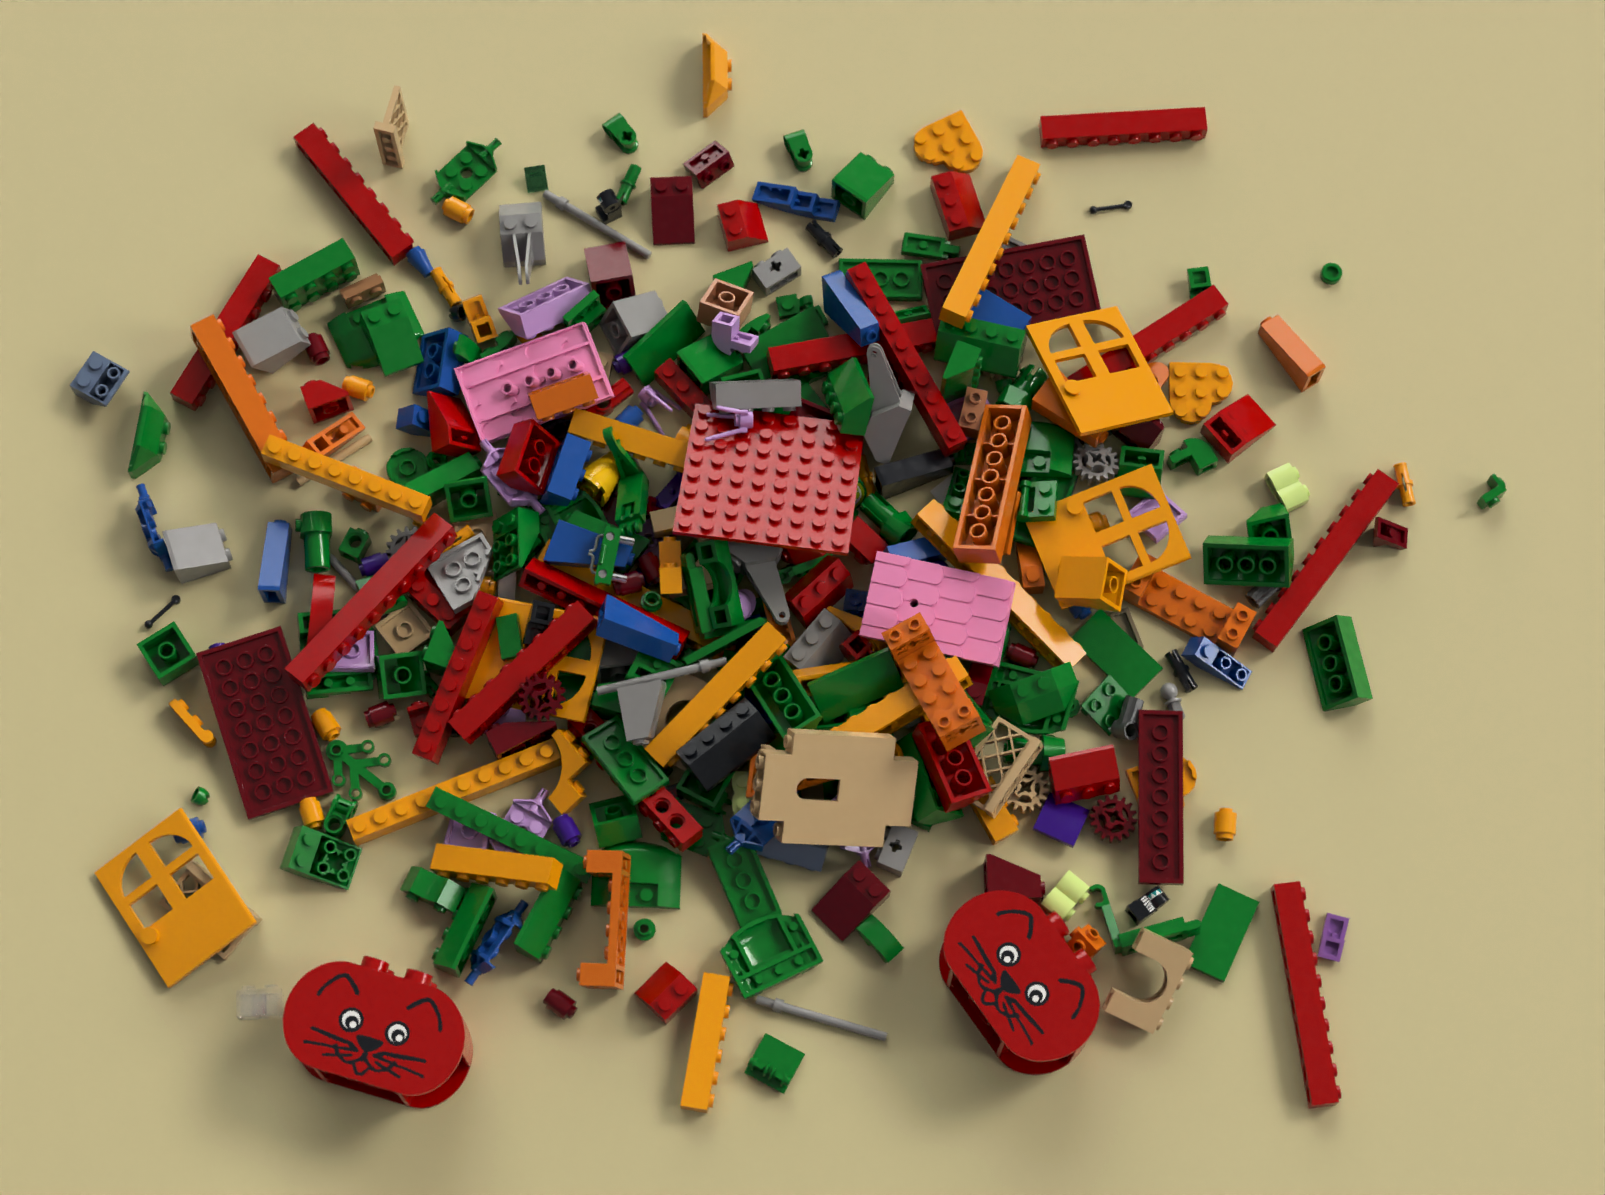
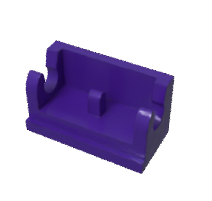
(669, 495)

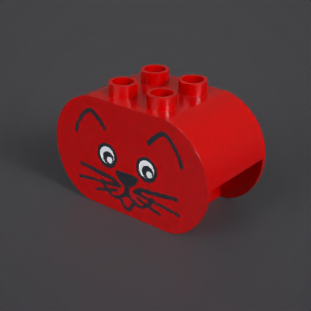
(1020, 981)
(378, 1032)

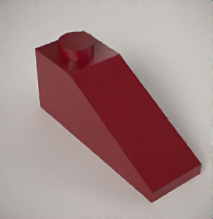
(980, 678)

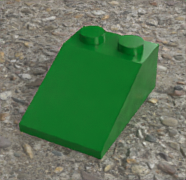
(391, 337)

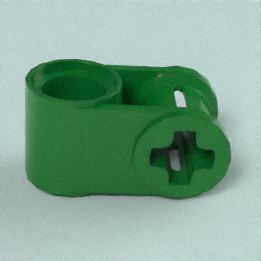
(621, 133)
(799, 150)
(339, 812)

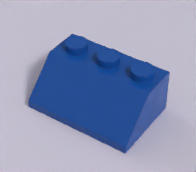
(438, 371)
(566, 471)

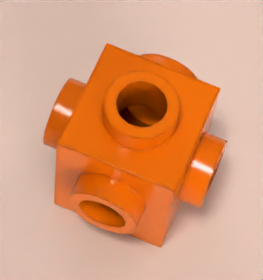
(1087, 939)

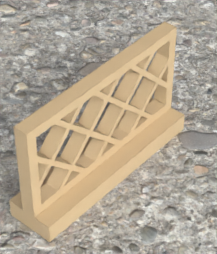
(393, 130)
(1014, 772)
(202, 877)

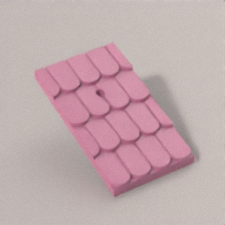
(500, 382)
(960, 606)

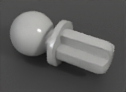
(1169, 692)

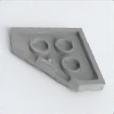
(461, 571)

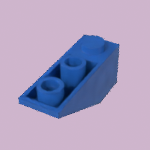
(1215, 661)

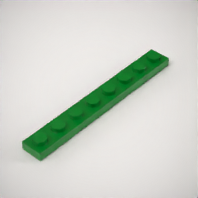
(504, 831)

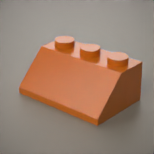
(563, 396)

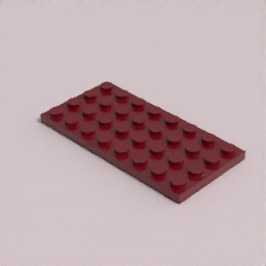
(1038, 278)
(264, 723)

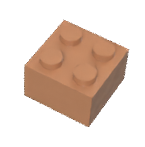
(724, 298)

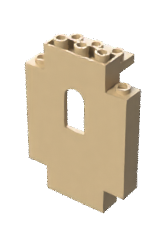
(871, 792)

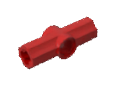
(621, 391)

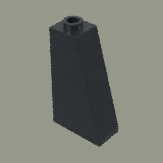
(911, 472)

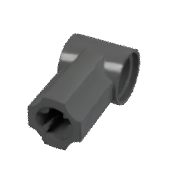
(1259, 595)
(1127, 725)

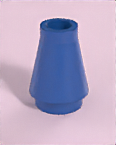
(419, 260)

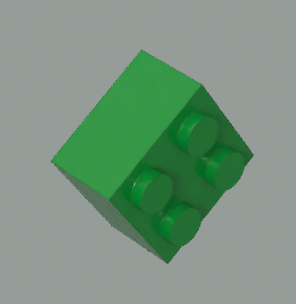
(168, 653)

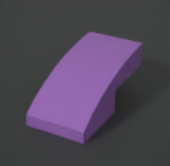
(1333, 937)

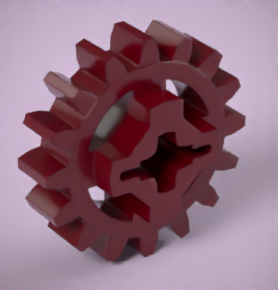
(544, 688)
(1120, 823)

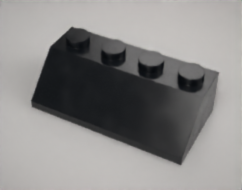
(725, 744)

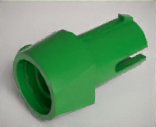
(1023, 388)
(893, 526)
(316, 531)
(1051, 747)

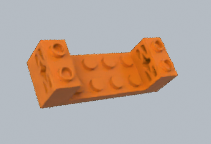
(1189, 609)
(933, 682)
(615, 865)

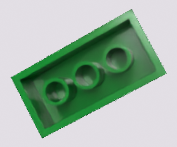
(315, 275)

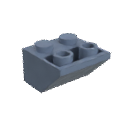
(98, 380)

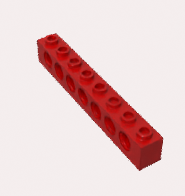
(676, 814)

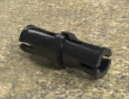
(824, 239)
(1181, 670)

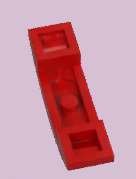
(321, 603)

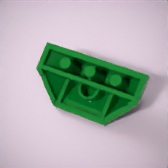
(149, 437)
(1035, 695)

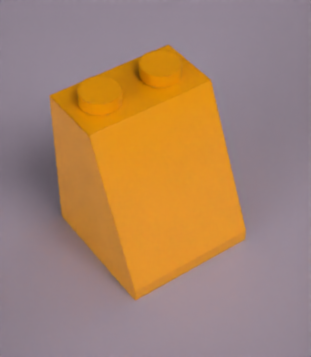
(1090, 582)

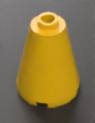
(600, 478)

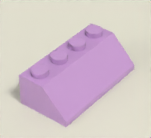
(543, 307)

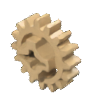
(1030, 796)

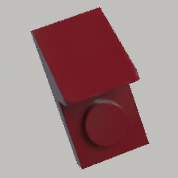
(1390, 534)

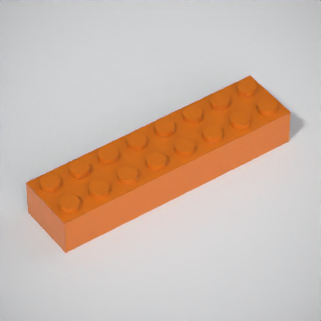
(237, 388)
(992, 484)

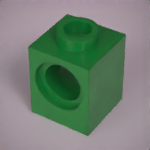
(355, 553)

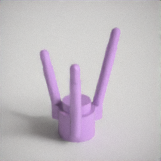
(652, 397)
(742, 419)

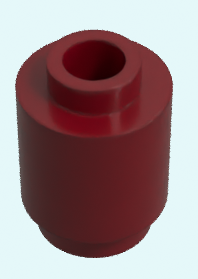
(318, 350)
(649, 567)
(633, 584)
(1022, 655)
(380, 714)
(560, 1004)

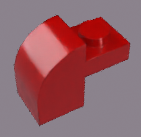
(855, 647)

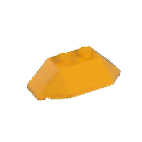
(715, 75)

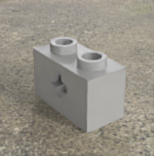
(770, 280)
(896, 861)

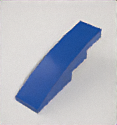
(796, 202)

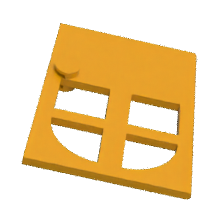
(1107, 398)
(1075, 535)
(491, 663)
(196, 924)

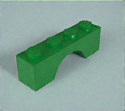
(726, 603)

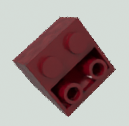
(1141, 435)

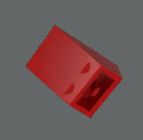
(451, 426)
(1236, 427)

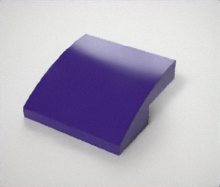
(1061, 821)

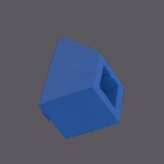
(413, 420)

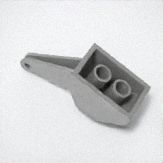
(522, 237)
(889, 409)
(760, 567)

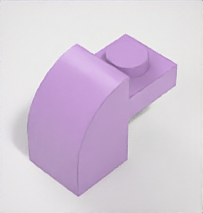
(728, 337)

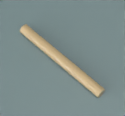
(343, 454)

